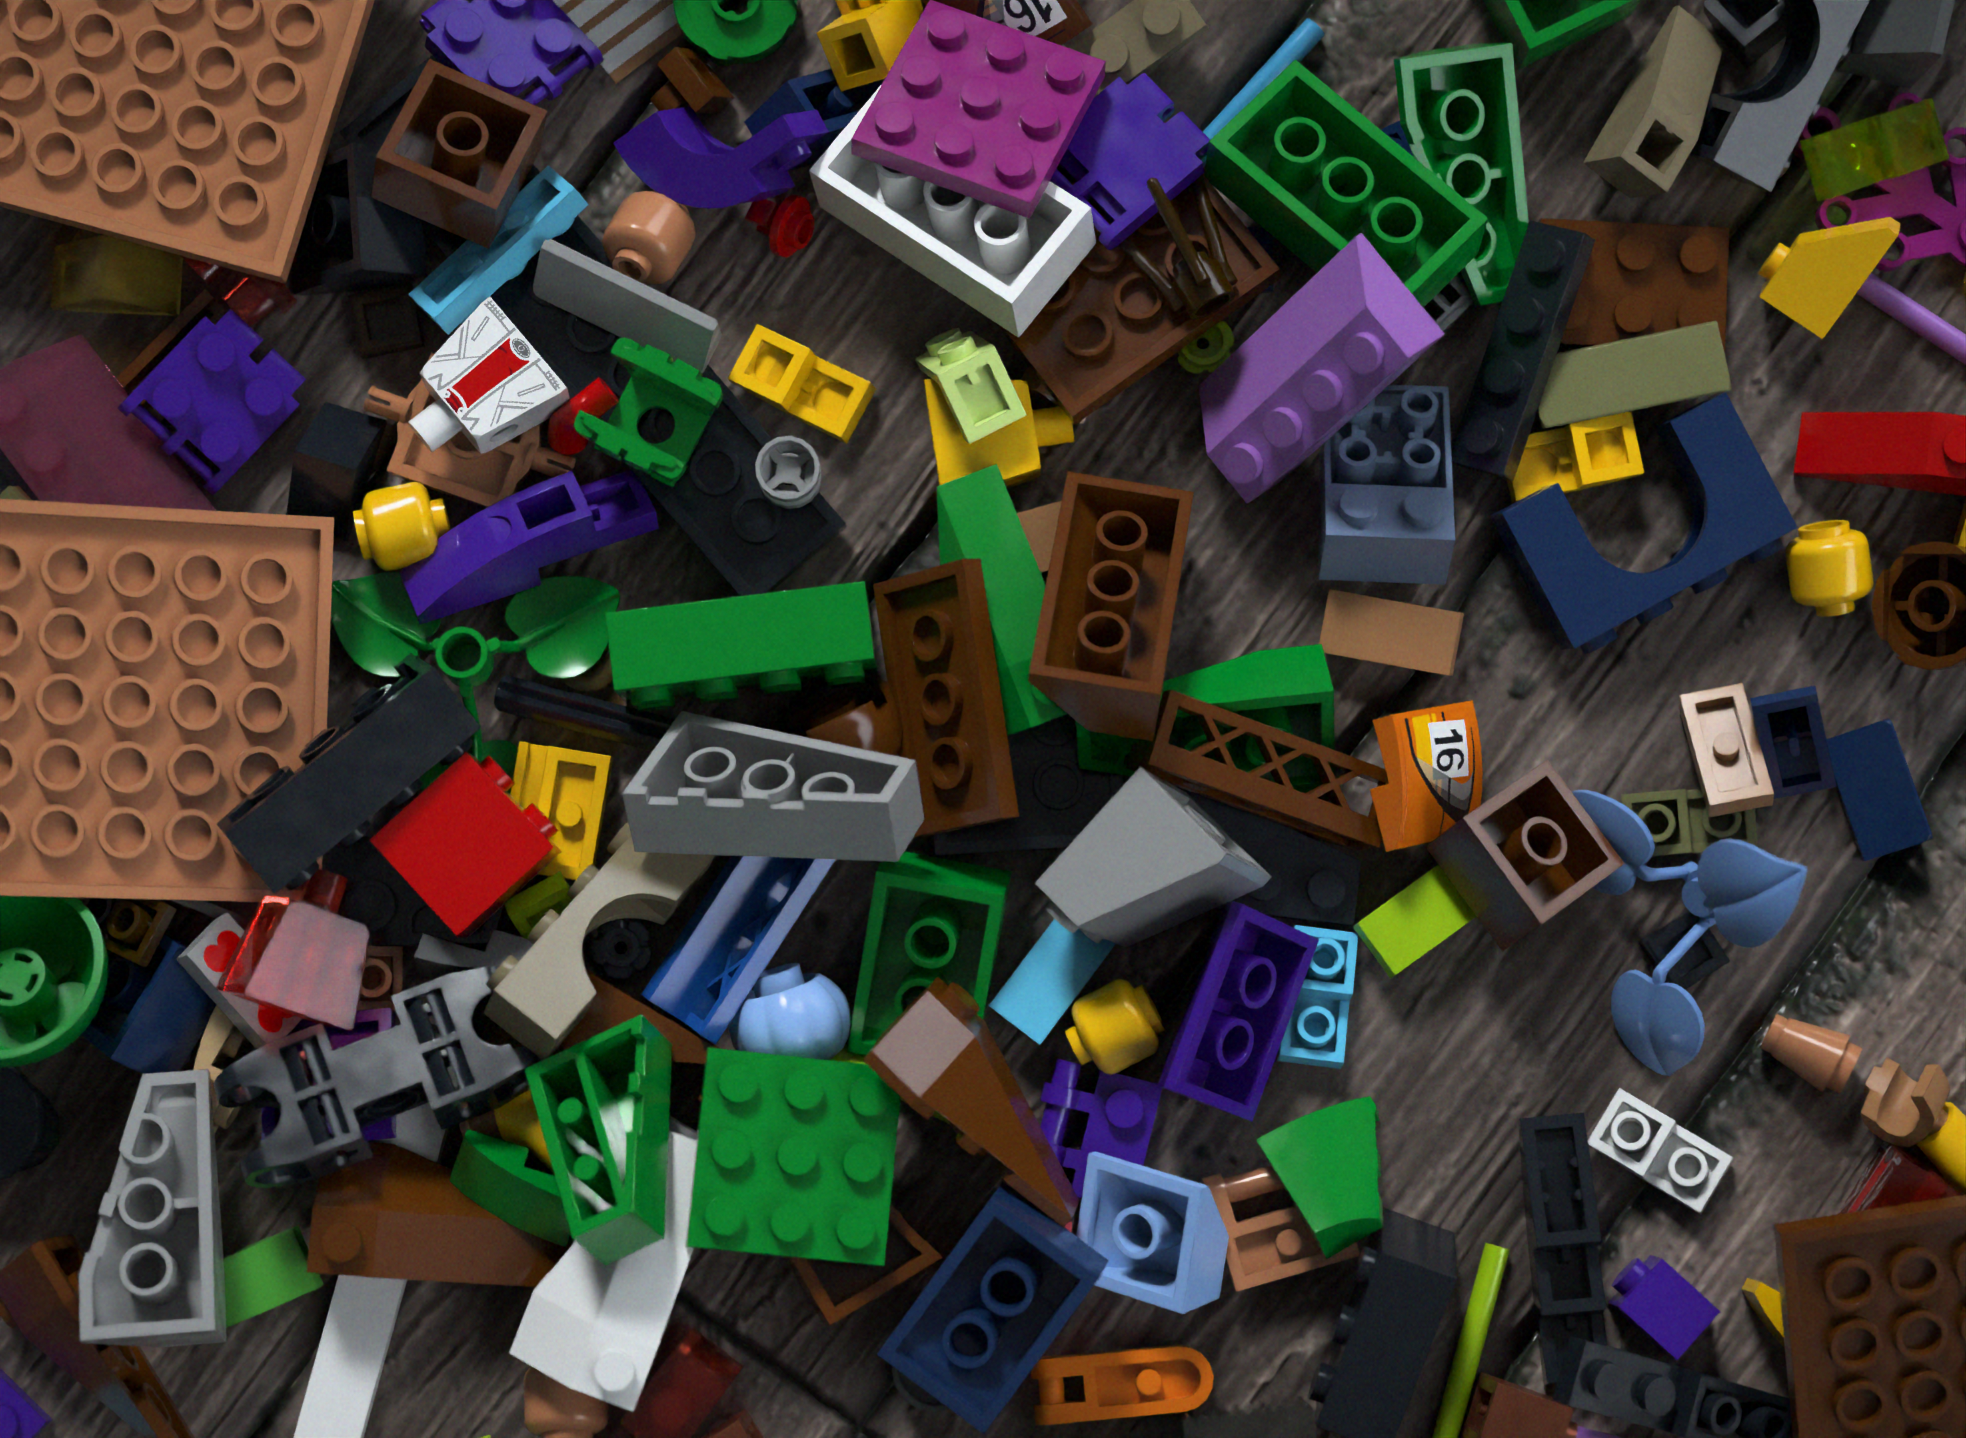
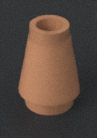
(1812, 1052)

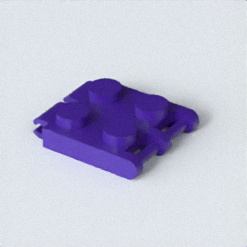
(509, 43)
(1124, 146)
(216, 397)

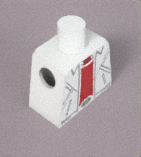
(486, 384)

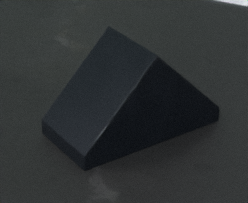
(334, 465)

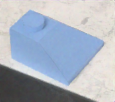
(1156, 1233)

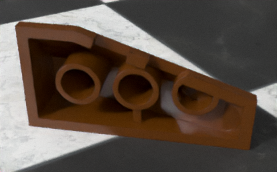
(949, 1063)

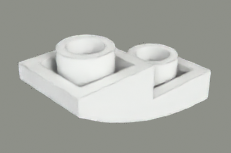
(1659, 1151)

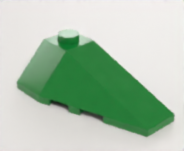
(1272, 686)

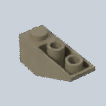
(1659, 110)

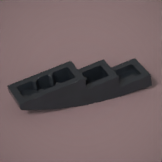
(1561, 1235)

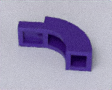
(693, 168)

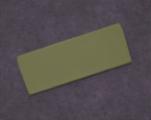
(1634, 374)

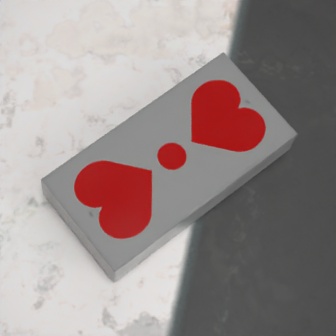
(206, 961)

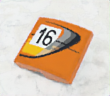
(1431, 772)

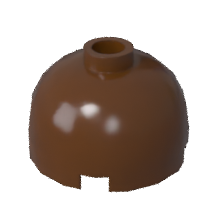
(1923, 606)
(853, 721)

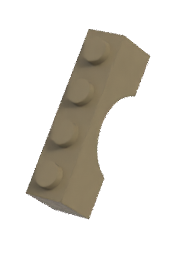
(549, 987)

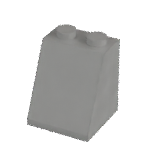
(1146, 866)

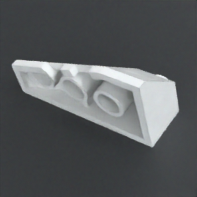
(604, 1323)

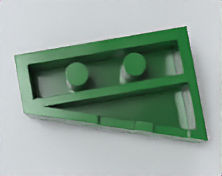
(609, 1135)

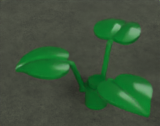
(555, 622)

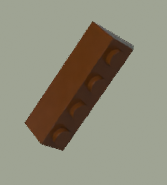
(1111, 602)

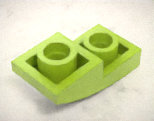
(1414, 921)

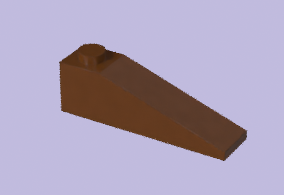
(411, 1223)
(43, 1300)

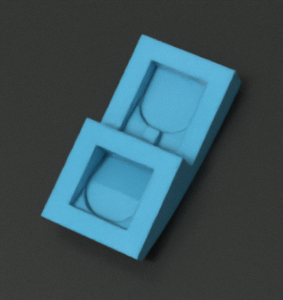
(1049, 980)

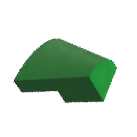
(1331, 1171)

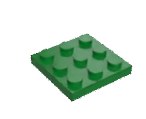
(793, 1158)

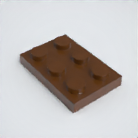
(1647, 280)

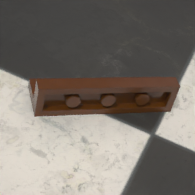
(1249, 791)

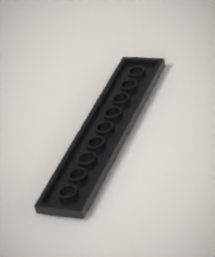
(719, 493)

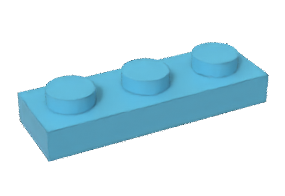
(474, 273)

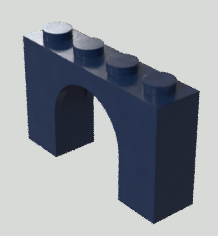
(1732, 517)

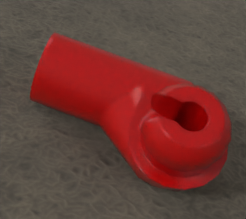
(594, 400)

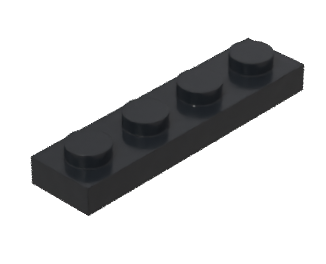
(1522, 349)

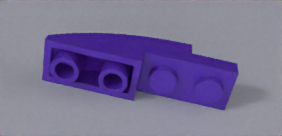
(508, 541)

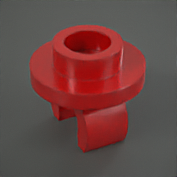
(785, 224)

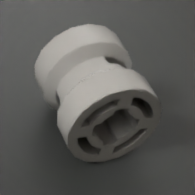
(783, 462)

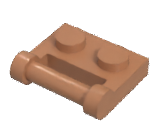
(1267, 1244)

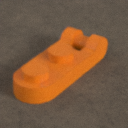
(1122, 1383)

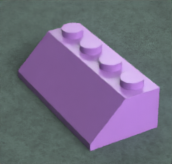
(1311, 368)

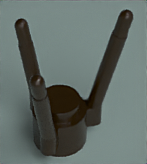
(1200, 282)

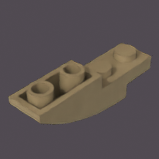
(1141, 37)

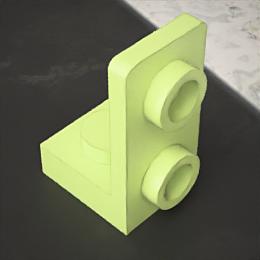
(971, 382)

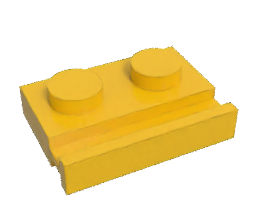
(571, 793)

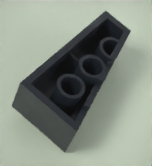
(350, 775)

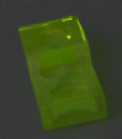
(1874, 149)

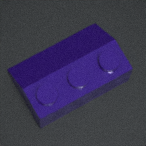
(1238, 1011)

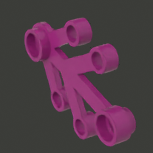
(1907, 197)

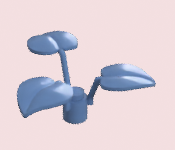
(1732, 886)

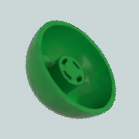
(65, 956)

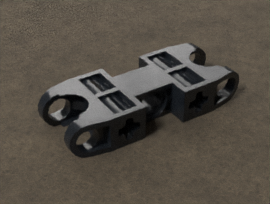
(373, 1080)

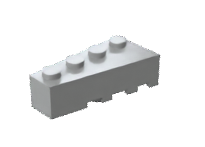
(770, 795)

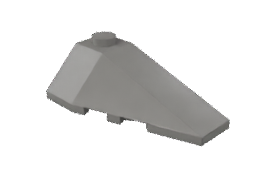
(159, 1236)

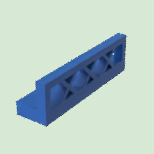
(733, 939)

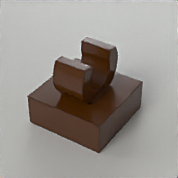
(690, 84)

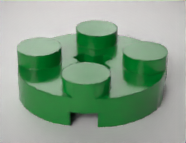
(734, 37)

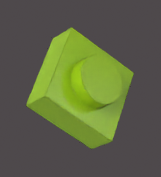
(533, 903)

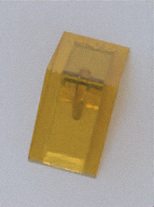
(116, 278)

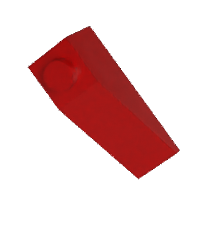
(1885, 449)

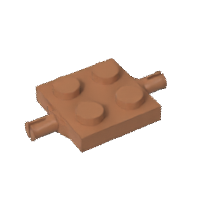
(457, 465)

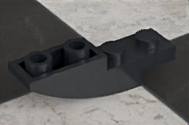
(1667, 1395)

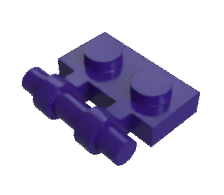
(1117, 1121)

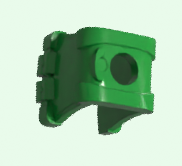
(652, 385)

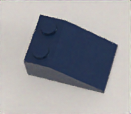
(993, 1308)

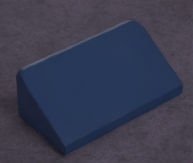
(1877, 790)

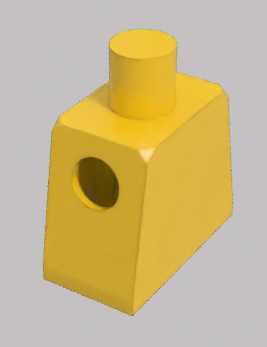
(1010, 447)

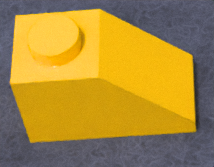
(1824, 271)

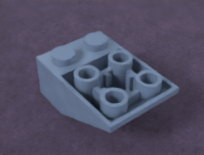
(1389, 491)

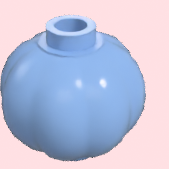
(792, 1015)

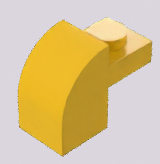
(867, 38)

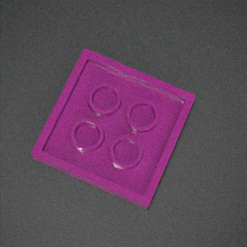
(978, 108)

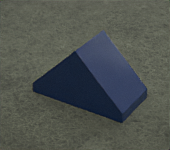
(1793, 741)

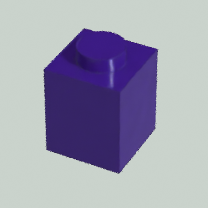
(1661, 1305)

